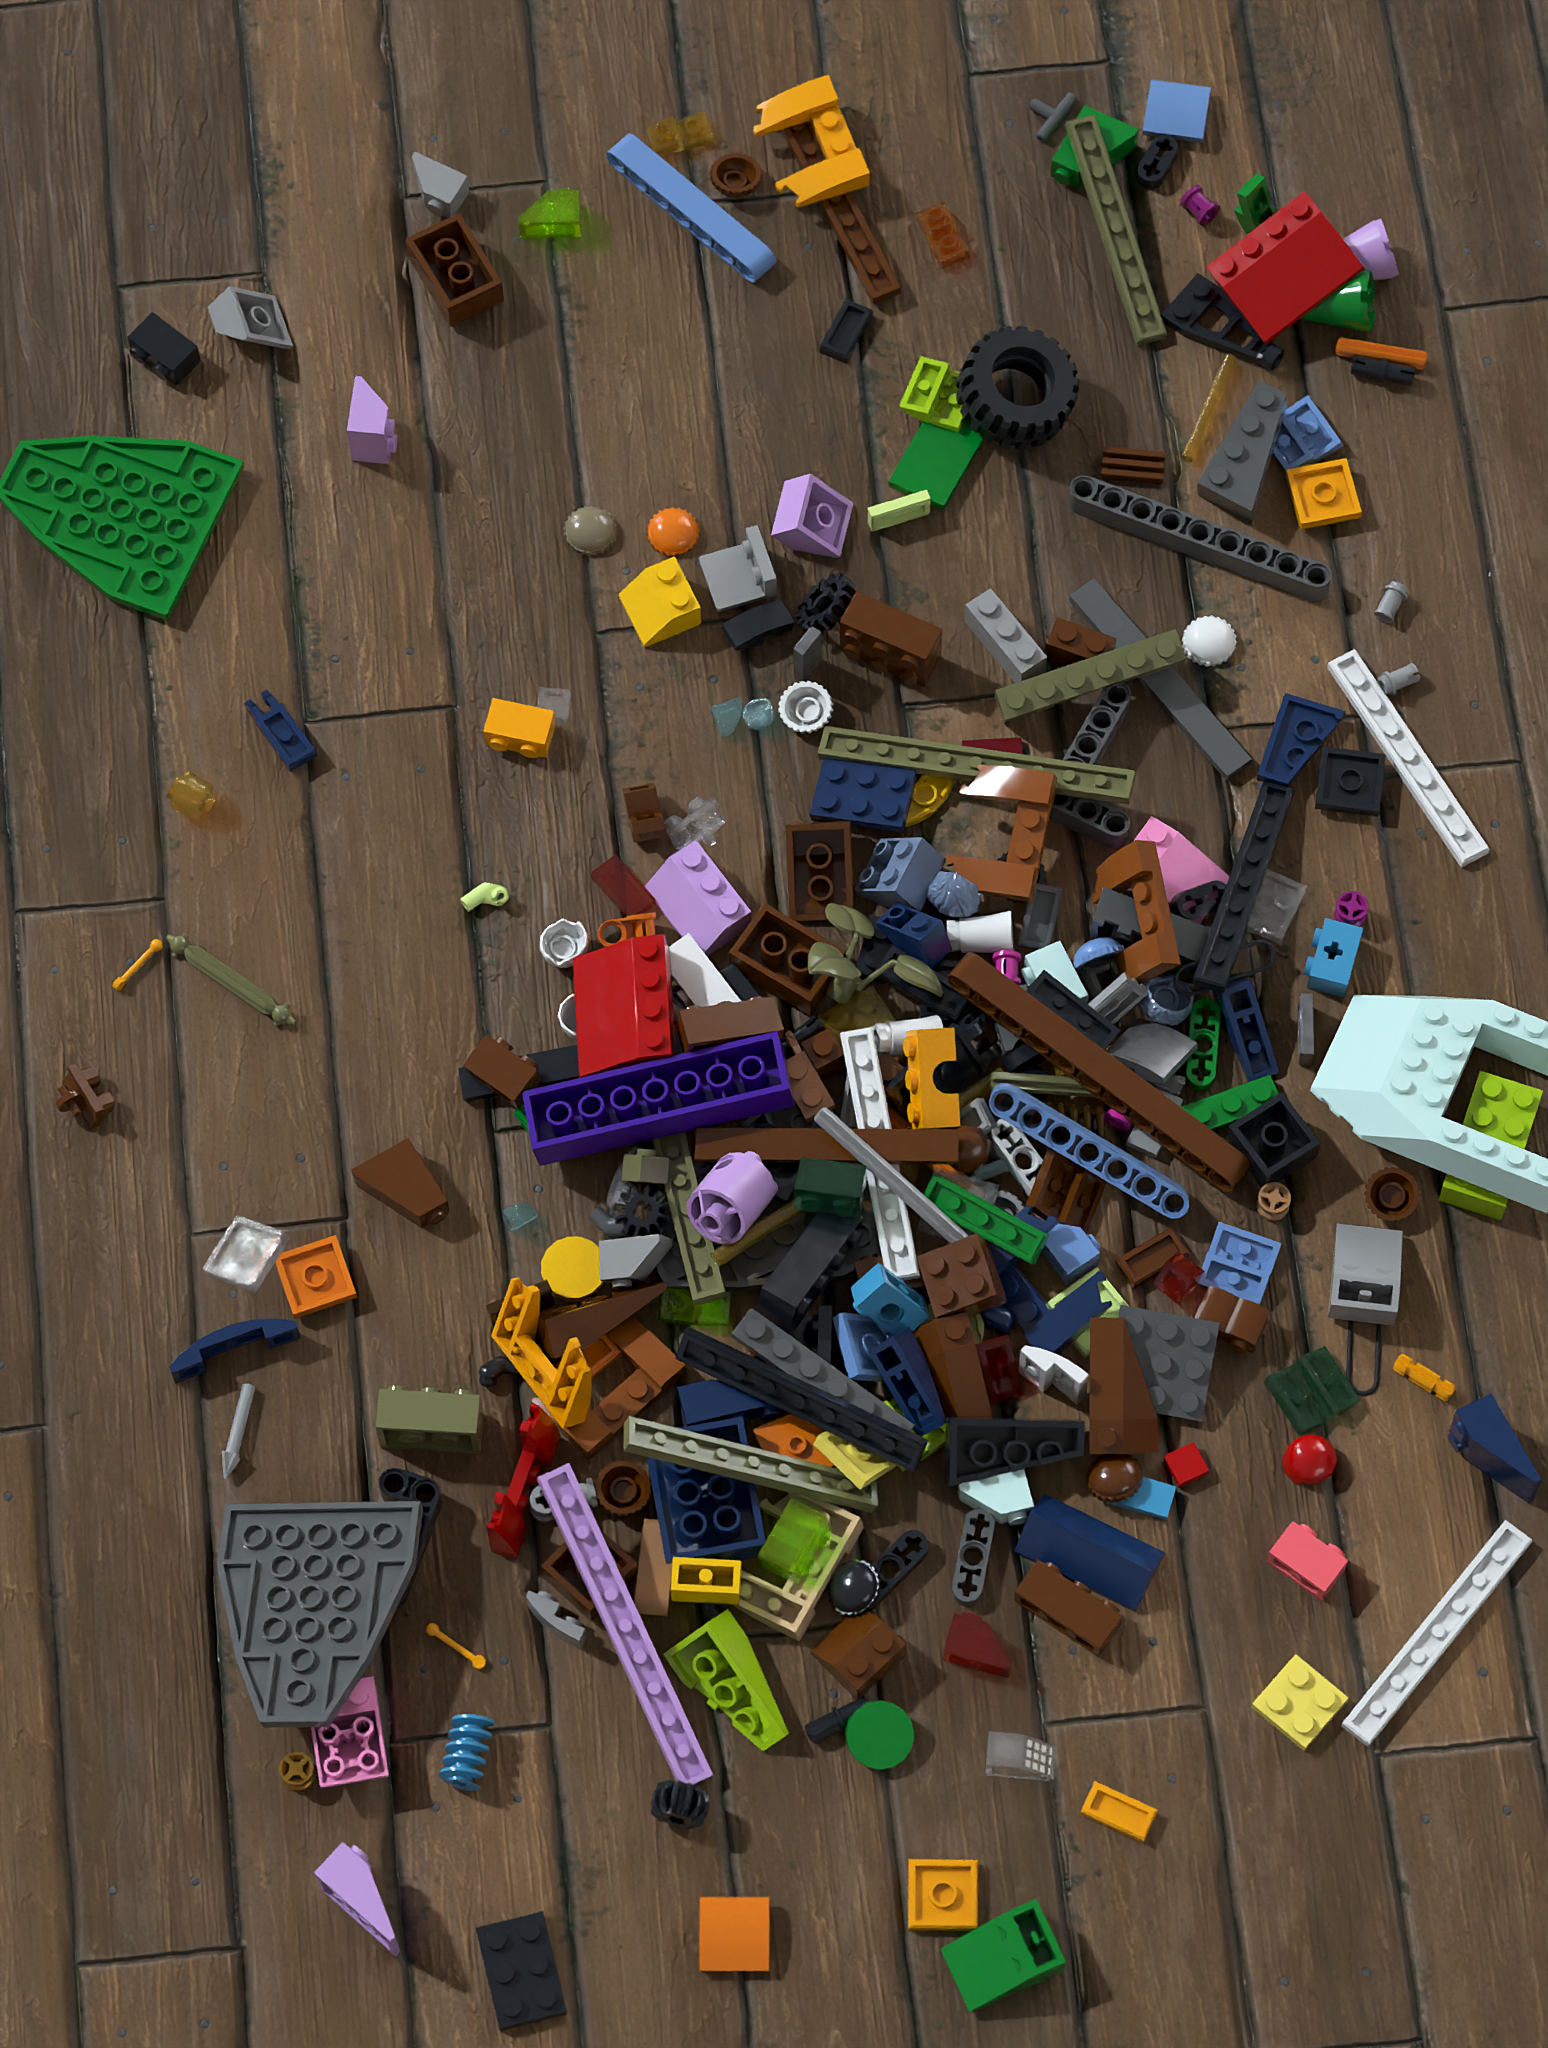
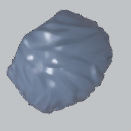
(954, 895)
(1164, 1003)

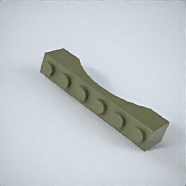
(1089, 675)

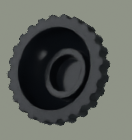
(854, 1587)

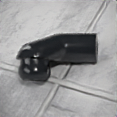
(495, 1368)

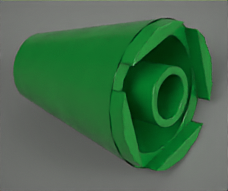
(1348, 306)

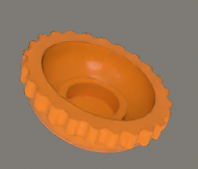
(673, 531)

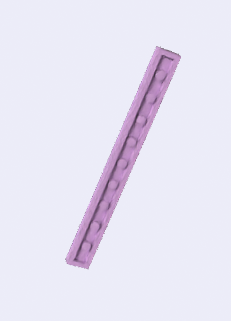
(624, 1625)

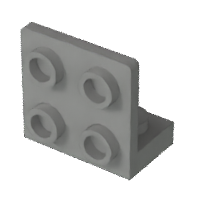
(740, 573)

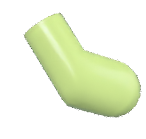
(487, 894)

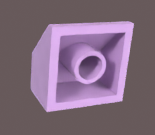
(370, 426)
(812, 517)

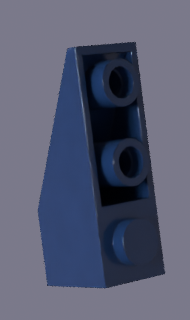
(719, 1401)

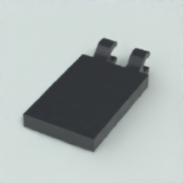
(956, 1075)

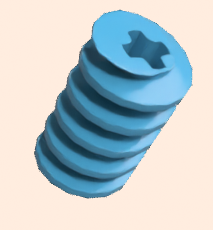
(464, 1751)

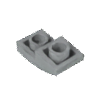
(548, 1612)

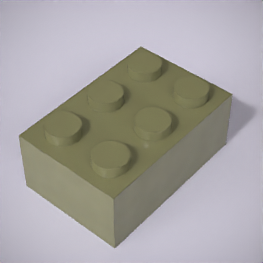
(429, 1420)

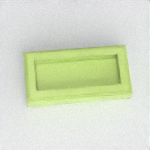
(899, 510)

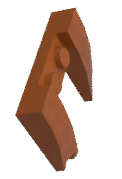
(1034, 795)
(1139, 868)
(653, 1376)

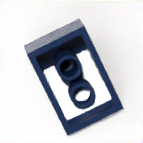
(1492, 1447)

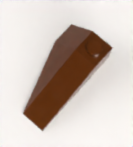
(592, 1319)
(954, 1365)
(1120, 1403)

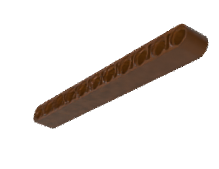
(1099, 1072)

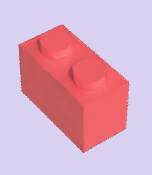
(1307, 1559)

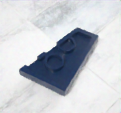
(1296, 737)

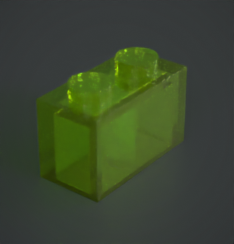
(795, 1541)

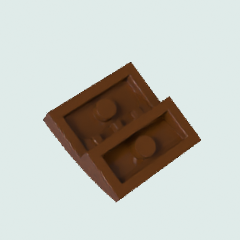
(1065, 1191)

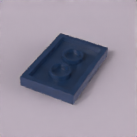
(863, 794)

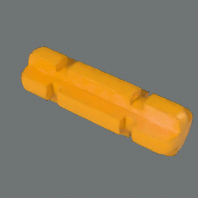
(1424, 1377)

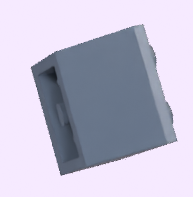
(900, 872)

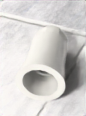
(982, 933)
(891, 1034)

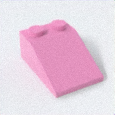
(1181, 862)

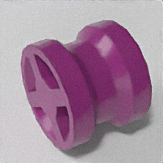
(1353, 903)

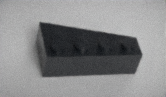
(995, 1446)

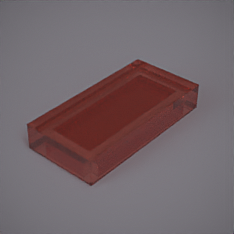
(622, 887)

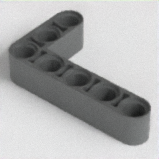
(1098, 740)

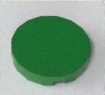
(879, 1734)

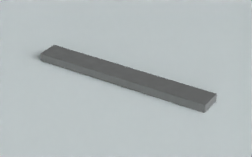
(1166, 685)

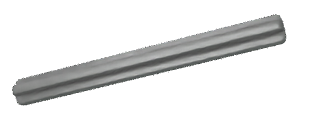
(889, 1176)

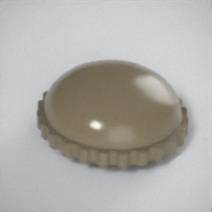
(590, 530)

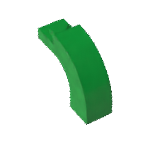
(1254, 204)

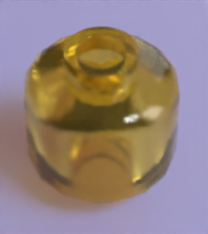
(191, 795)

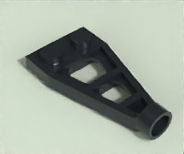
(1194, 303)

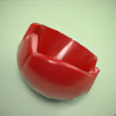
(1309, 1459)

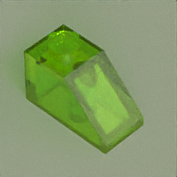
(552, 216)

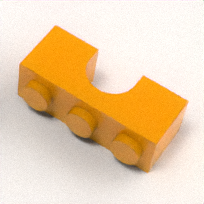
(928, 1105)

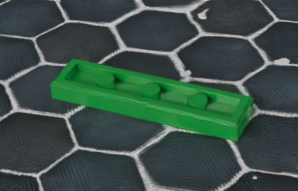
(986, 1219)

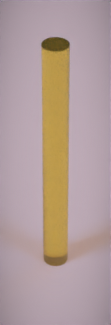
(1208, 408)

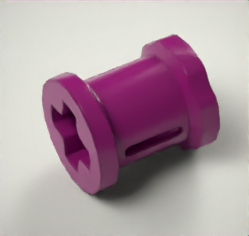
(1200, 205)

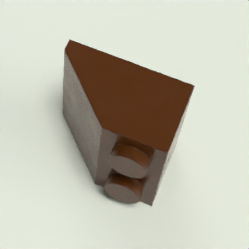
(860, 1652)

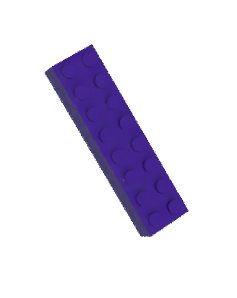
(658, 1098)

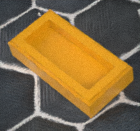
(1118, 1812)

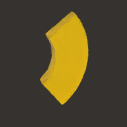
(928, 797)

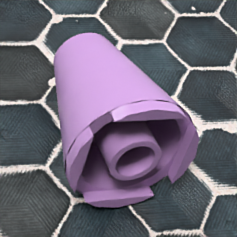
(1373, 250)

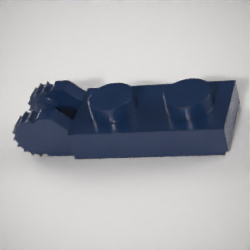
(282, 732)

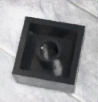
(1274, 1140)

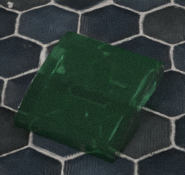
(1312, 1391)

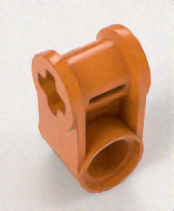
(629, 927)

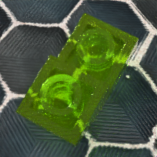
(678, 1307)

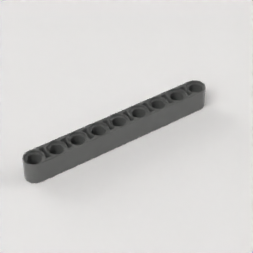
(1207, 550)

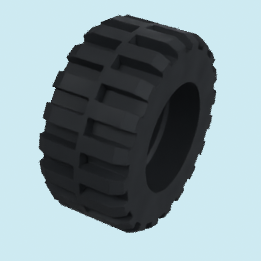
(1035, 357)

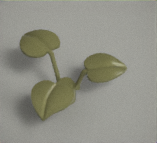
(846, 977)

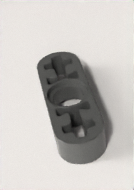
(986, 1536)

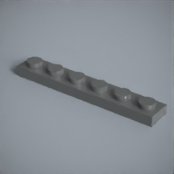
(794, 1358)

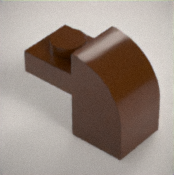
(643, 812)

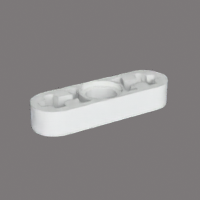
(1025, 1147)

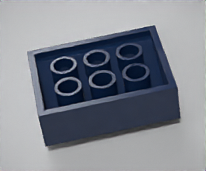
(705, 1511)

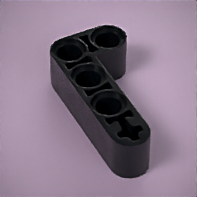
(412, 1487)

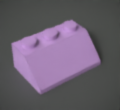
(699, 899)

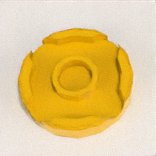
(572, 1268)

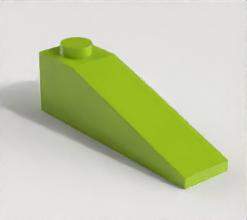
(726, 1671)

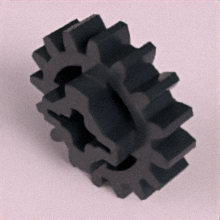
(826, 603)

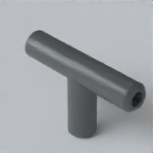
(1053, 116)

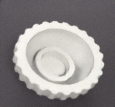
(1209, 641)
(805, 707)

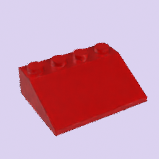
(1285, 267)
(624, 1005)

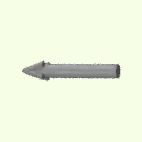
(231, 1456)

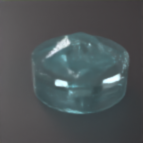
(759, 713)

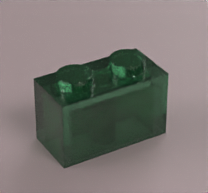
(830, 1187)

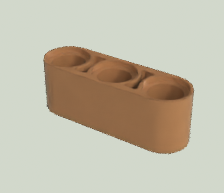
(653, 1575)

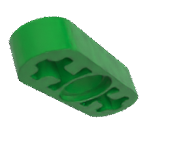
(1210, 1066)

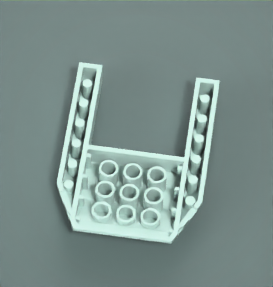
(1399, 1068)

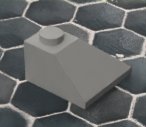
(250, 317)

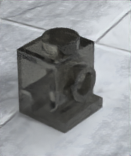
(1098, 974)

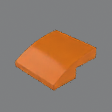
(734, 1934)

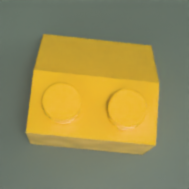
(660, 603)

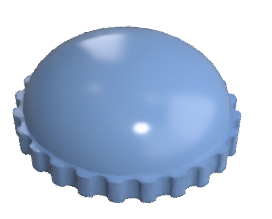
(1096, 950)

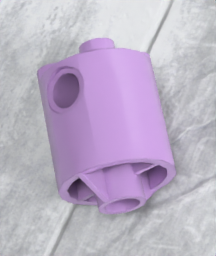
(731, 1197)

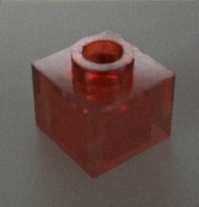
(1178, 1277)

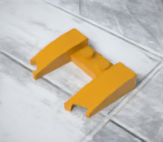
(844, 164)
(561, 1390)

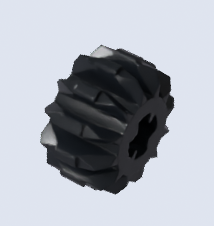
(631, 1208)
(679, 1804)

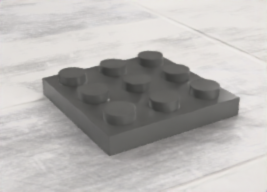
(1174, 1358)

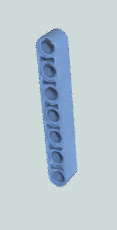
(691, 208)
(1080, 1136)

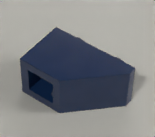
(915, 933)

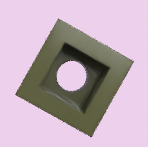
(645, 1167)

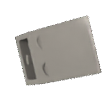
(1365, 1274)

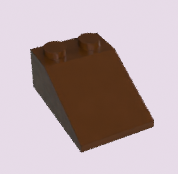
(818, 868)

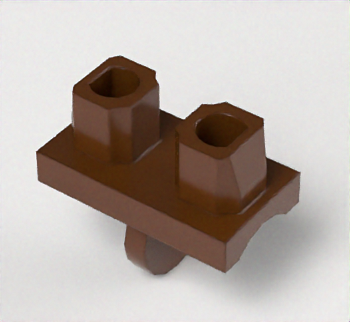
(81, 1099)

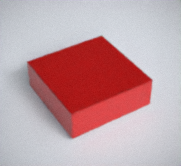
(1186, 1464)

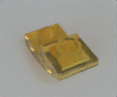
(680, 135)

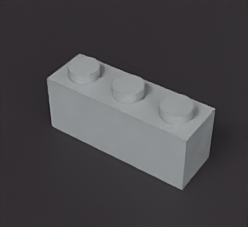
(1004, 637)

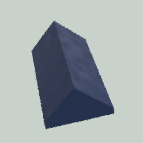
(1089, 1551)

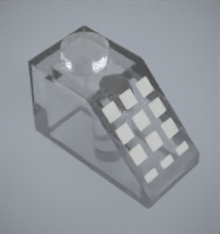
(1019, 1757)

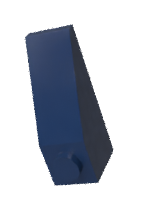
(1246, 1029)
(909, 1380)

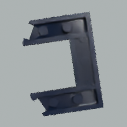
(1045, 1326)

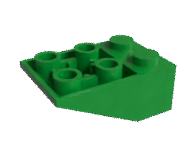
(1004, 1956)

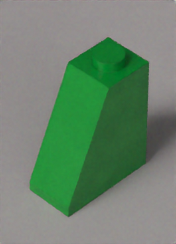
(1118, 138)

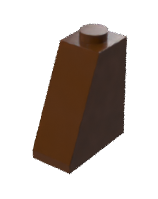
(403, 1184)

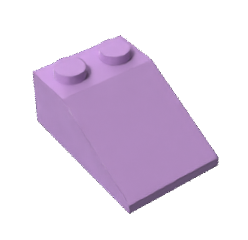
(349, 1883)

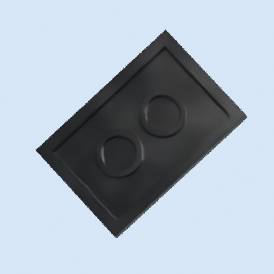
(521, 1971)

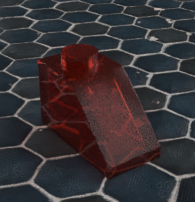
(975, 1646)

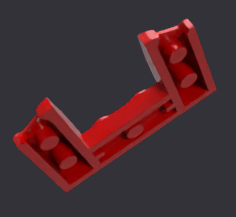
(539, 1444)

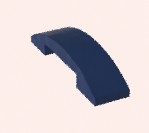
(275, 1332)

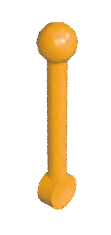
(155, 946)
(477, 1661)

